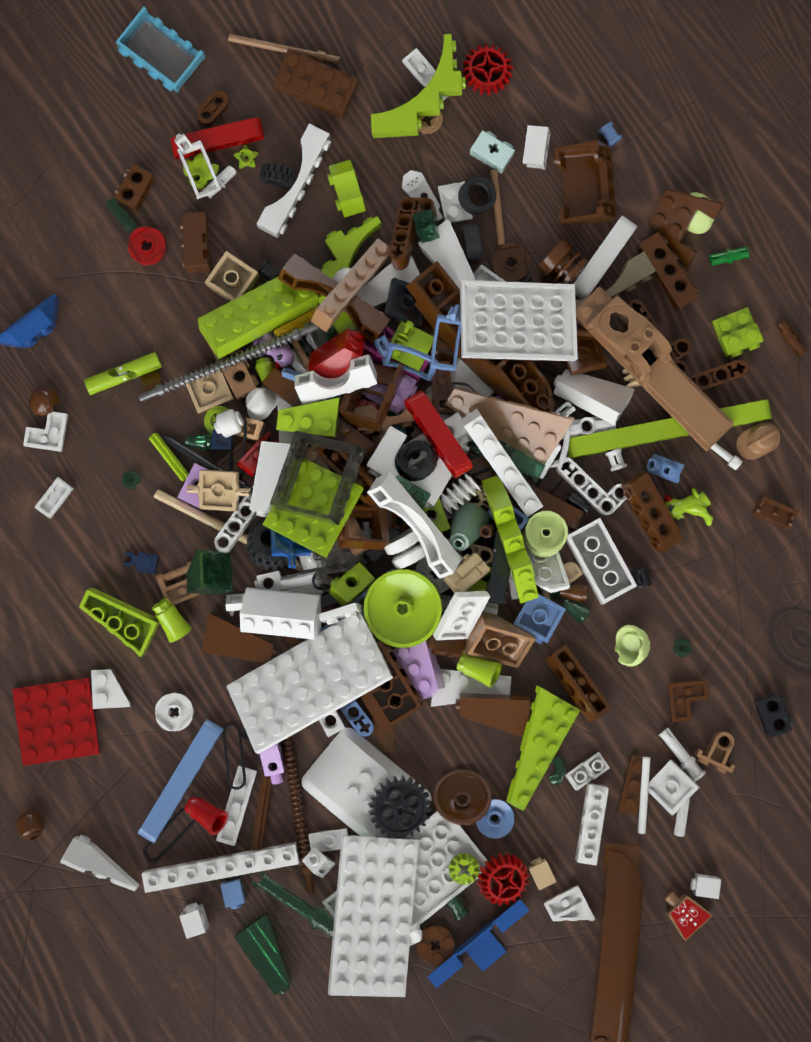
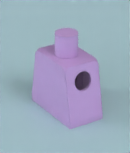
(275, 755)

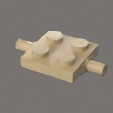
(218, 490)

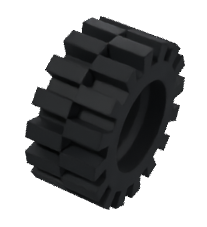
(276, 175)

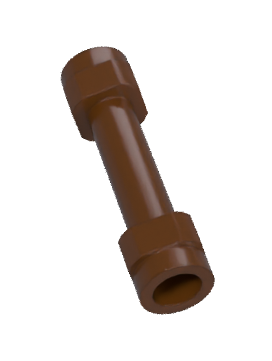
(487, 530)

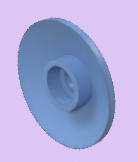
(502, 825)

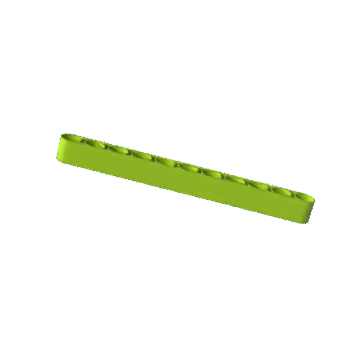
(658, 431)

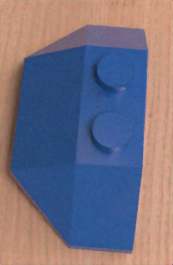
(32, 325)

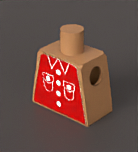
(686, 914)

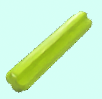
(169, 457)

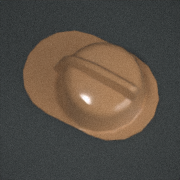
(758, 441)

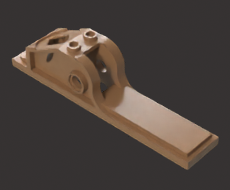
(662, 379)

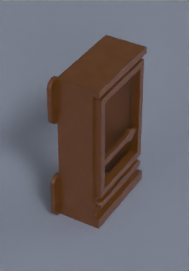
(385, 376)

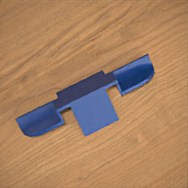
(480, 946)

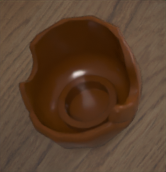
(43, 400)

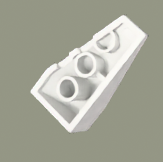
(88, 856)

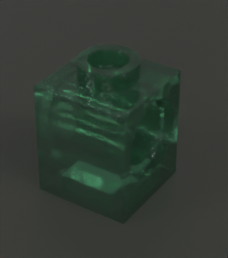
(426, 226)

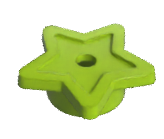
(246, 162)

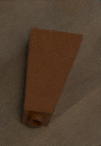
(228, 640)
(496, 710)

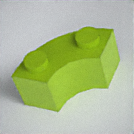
(346, 188)

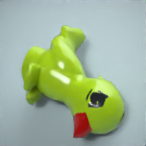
(693, 504)

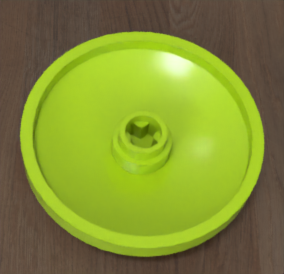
(403, 608)

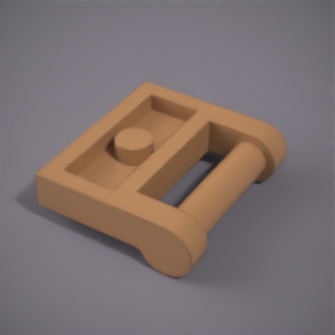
(178, 592)

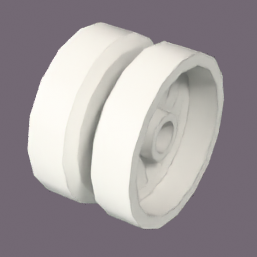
(409, 549)

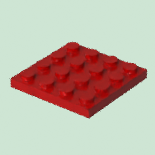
(56, 721)

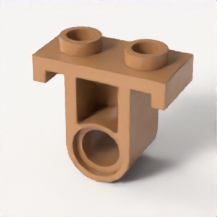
(717, 754)

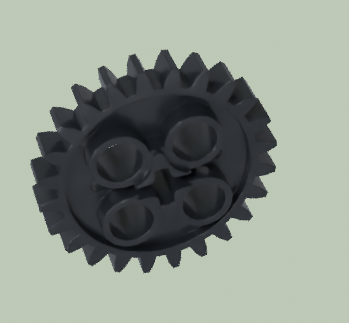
(392, 823)

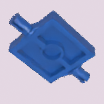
(285, 547)

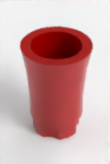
(207, 815)

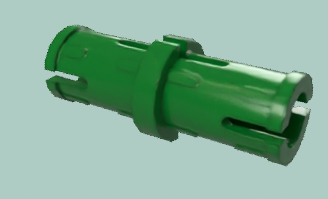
(728, 256)

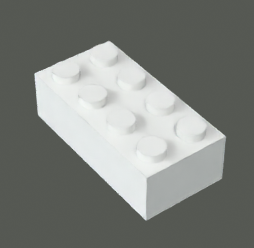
(600, 561)

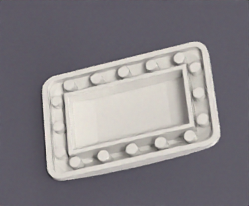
(347, 777)

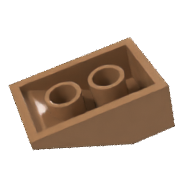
(498, 641)

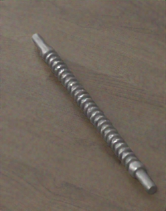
(167, 387)

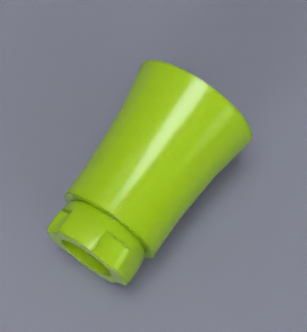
(171, 620)
(480, 669)

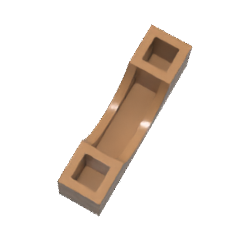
(404, 420)

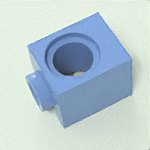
(233, 893)

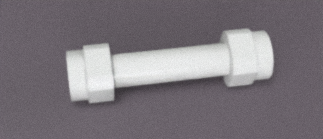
(733, 462)

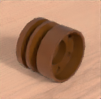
(562, 264)

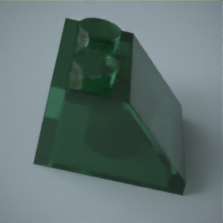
(210, 573)

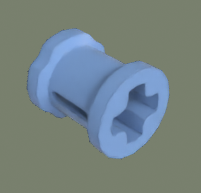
(610, 134)

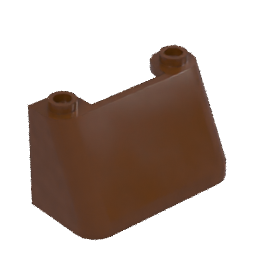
(586, 183)

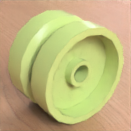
(552, 525)

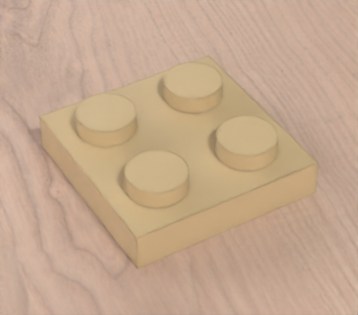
(209, 392)

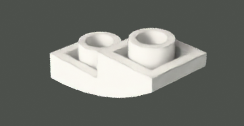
(587, 771)

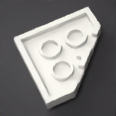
(549, 572)

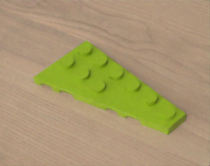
(541, 740)

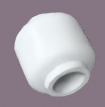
(228, 423)

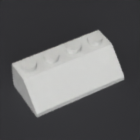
(281, 613)

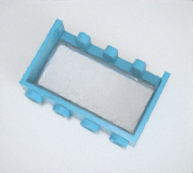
(159, 50)

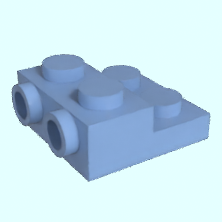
(539, 618)

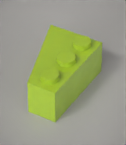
(313, 418)

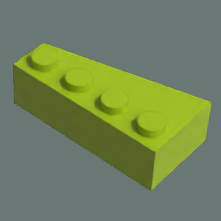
(126, 622)

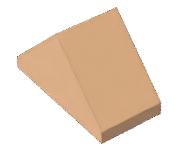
(254, 430)

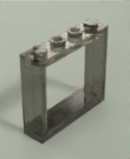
(291, 469)

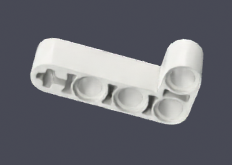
(588, 483)

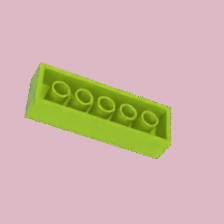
(254, 315)

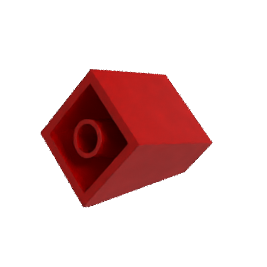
(334, 356)

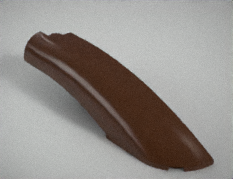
(509, 378)
(617, 950)

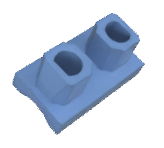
(665, 468)

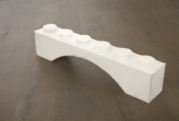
(276, 215)
(501, 462)
(439, 552)

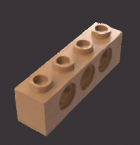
(243, 387)

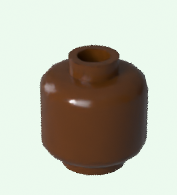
(29, 825)

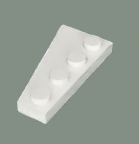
(456, 683)

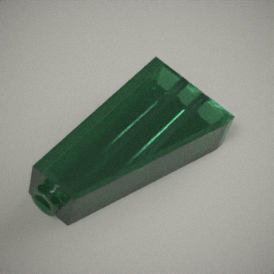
(264, 951)

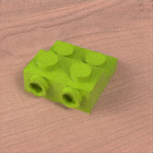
(737, 333)

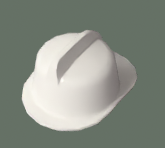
(261, 403)

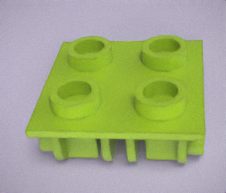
(413, 338)

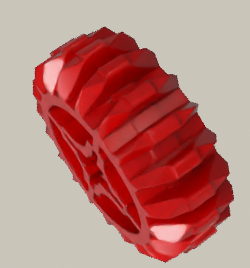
(494, 69)
(503, 868)

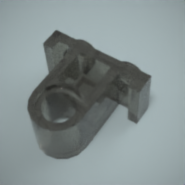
(332, 564)

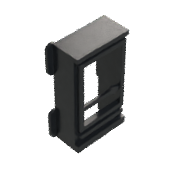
(499, 571)

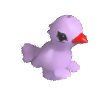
(282, 355)

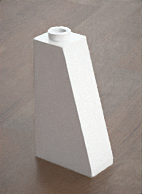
(449, 254)
(377, 289)
(594, 395)
(269, 466)

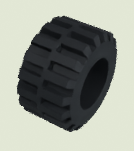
(259, 552)

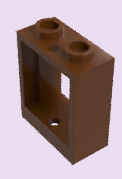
(379, 529)

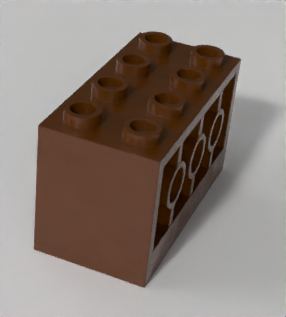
(379, 699)

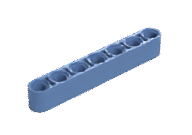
(180, 781)

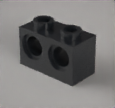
(768, 717)

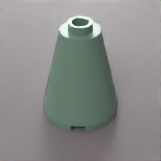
(466, 525)

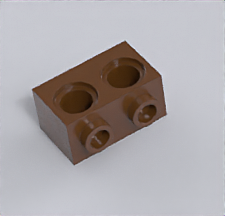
(139, 189)

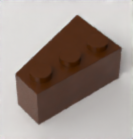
(195, 242)

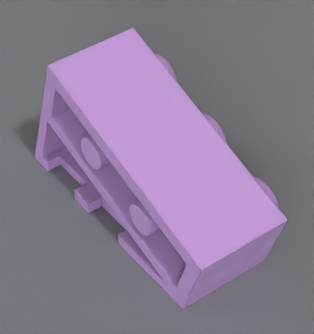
(421, 668)

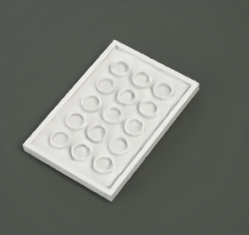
(518, 320)

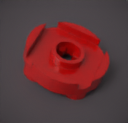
(148, 235)

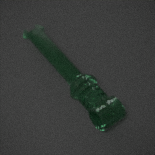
(317, 917)

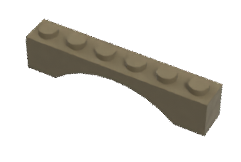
(633, 272)

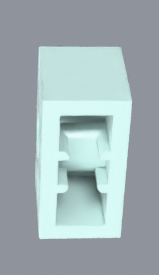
(497, 160)

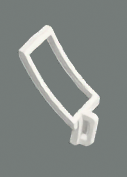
(187, 149)
(565, 413)

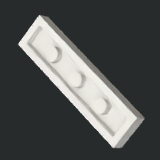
(237, 806)

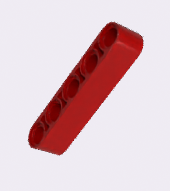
(223, 136)
(438, 434)

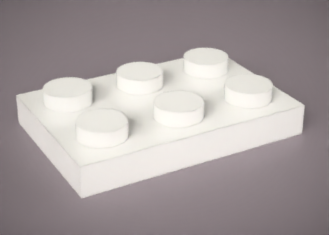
(461, 615)

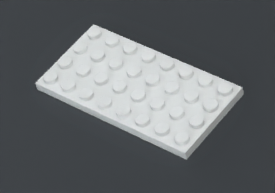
(309, 682)
(433, 884)
(373, 916)

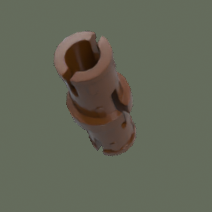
(791, 338)

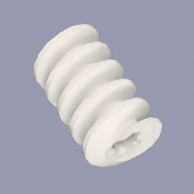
(459, 493)

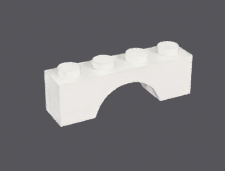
(314, 387)

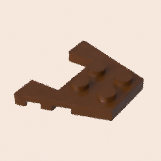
(674, 217)

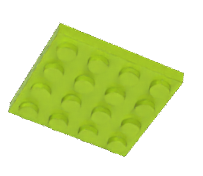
(312, 491)

